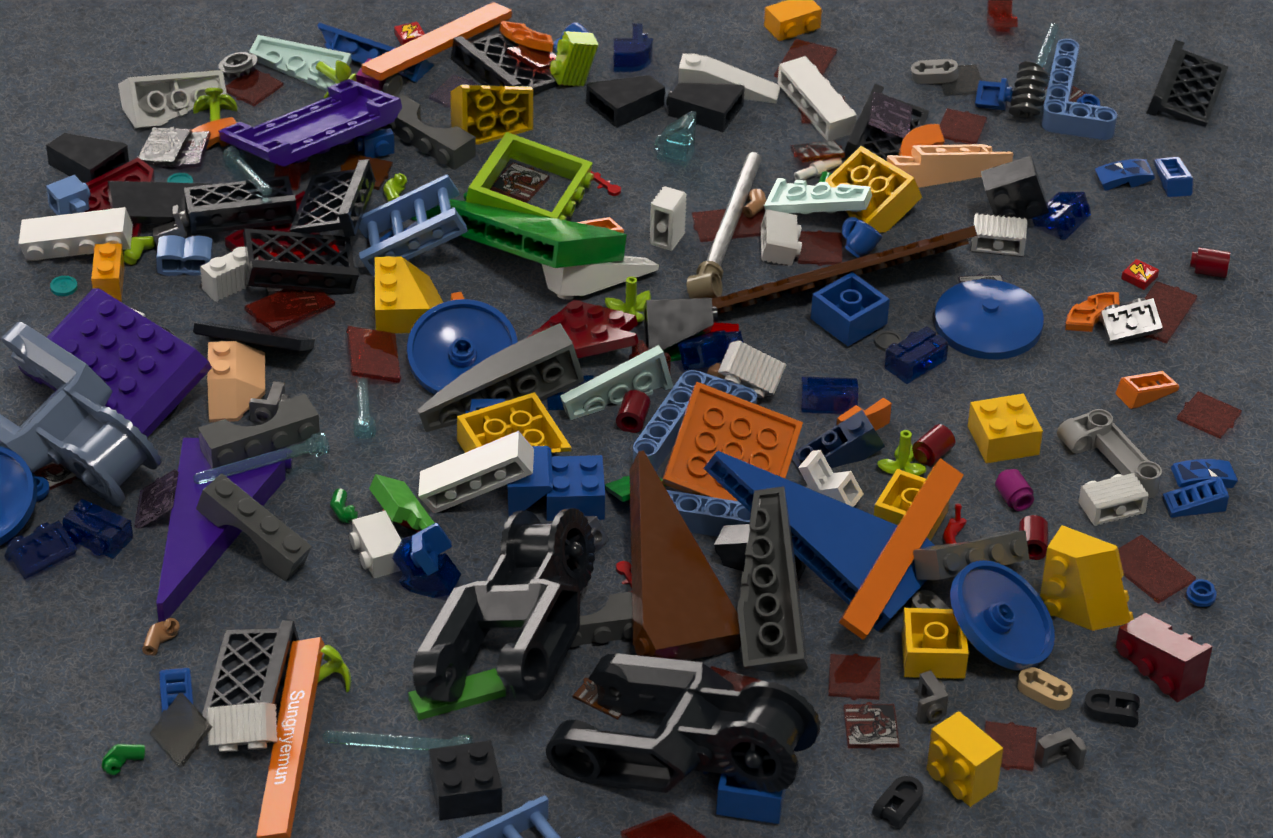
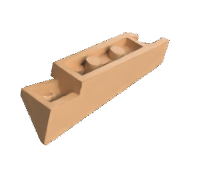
(948, 163)

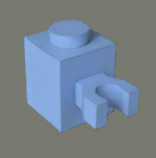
(68, 196)

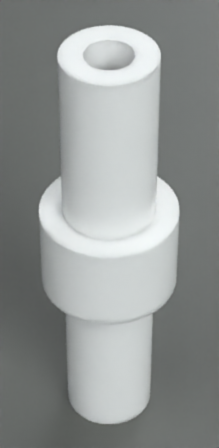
(816, 168)

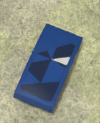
(1131, 171)
(1199, 470)

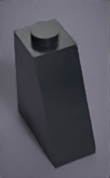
(625, 98)
(713, 103)
(85, 156)
(677, 320)
(732, 548)

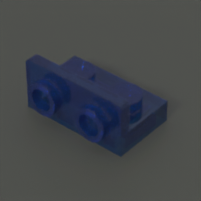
(1065, 213)
(828, 394)
(40, 549)

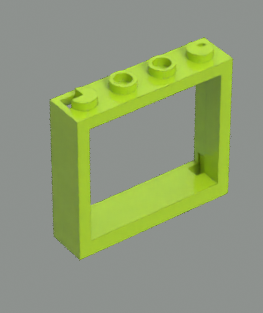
(538, 156)

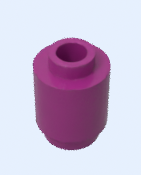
(1014, 489)

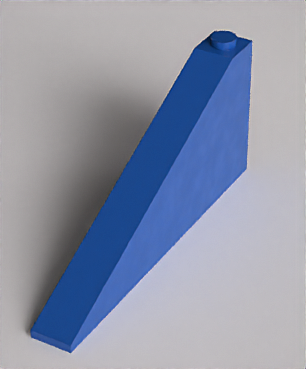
(826, 533)

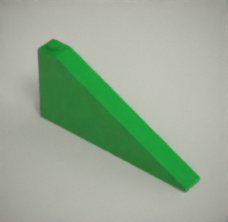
(538, 237)

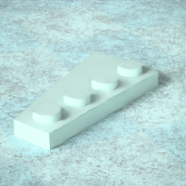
(298, 59)
(818, 198)
(640, 373)

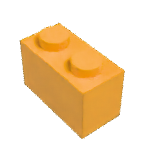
(792, 18)
(108, 269)

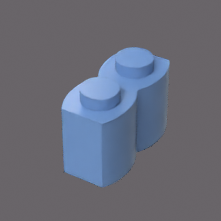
(183, 255)

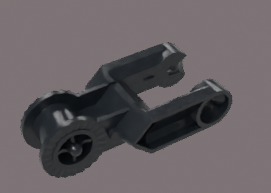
(529, 589)
(705, 728)

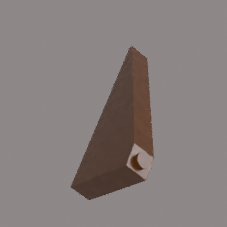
(675, 593)

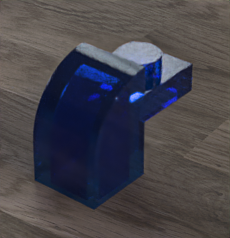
(632, 53)
(706, 349)
(417, 581)

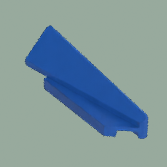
(364, 48)

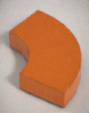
(523, 35)
(922, 135)
(1086, 314)

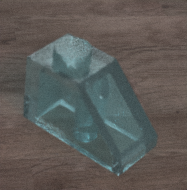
(677, 141)

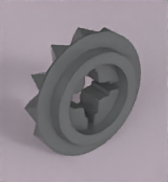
(238, 64)

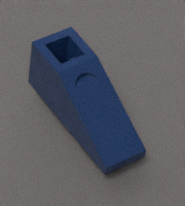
(845, 443)

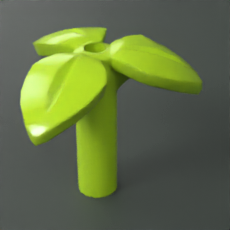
(341, 73)
(214, 102)
(634, 302)
(903, 457)
(334, 664)

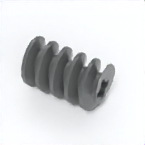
(1028, 90)

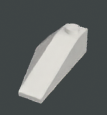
(594, 277)

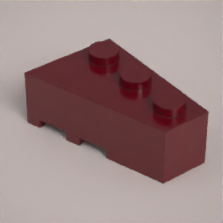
(1164, 656)

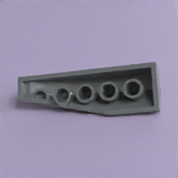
(536, 364)
(770, 590)

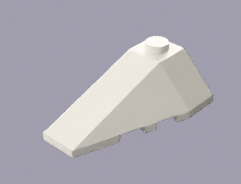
(707, 70)
(158, 98)

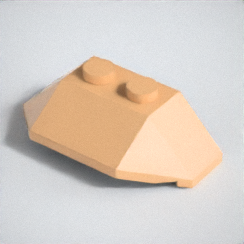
(234, 379)

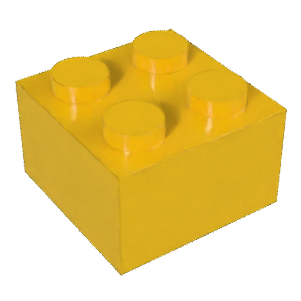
(1005, 428)
(898, 497)
(933, 643)
(964, 759)

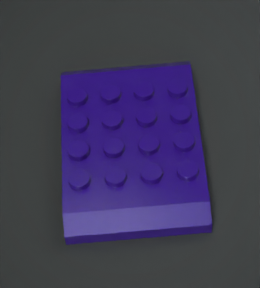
(314, 129)
(132, 355)

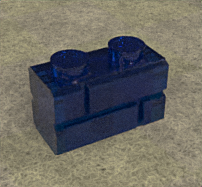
(916, 354)
(98, 529)

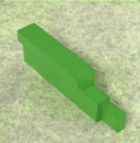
(400, 502)

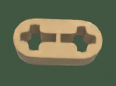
(1045, 688)

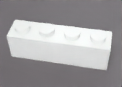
(816, 98)
(74, 233)
(476, 472)

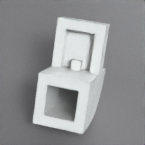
(820, 478)

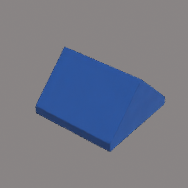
(531, 488)

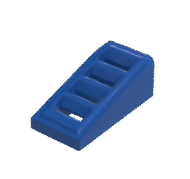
(1176, 179)
(1214, 498)
(173, 682)

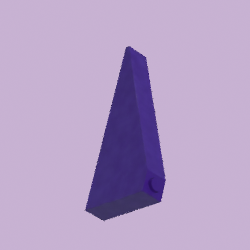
(194, 540)

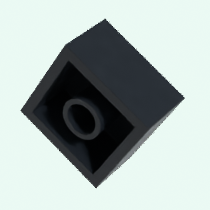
(1015, 190)
(465, 780)

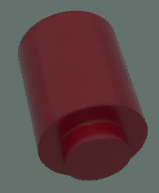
(1210, 262)
(633, 411)
(933, 445)
(1036, 534)

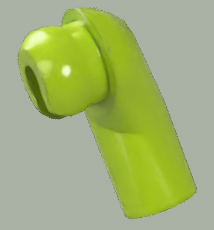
(394, 186)
(138, 244)

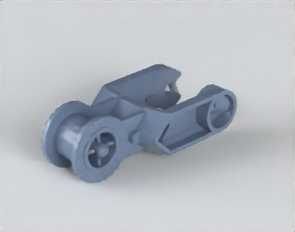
(73, 421)

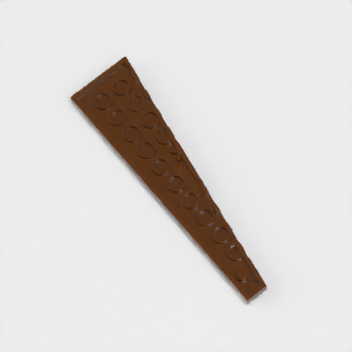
(858, 266)

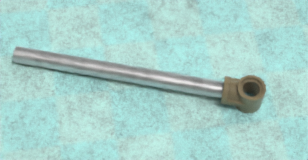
(709, 273)

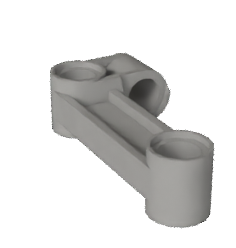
(1099, 431)

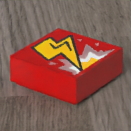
(408, 32)
(1140, 274)

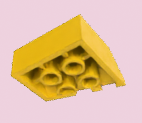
(492, 110)
(891, 188)
(401, 294)
(502, 419)
(1084, 581)

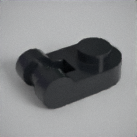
(1101, 706)
(904, 792)

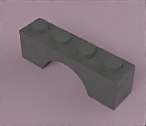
(448, 146)
(228, 443)
(280, 546)
(949, 559)
(609, 623)

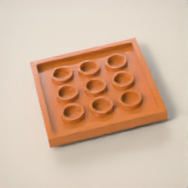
(734, 427)

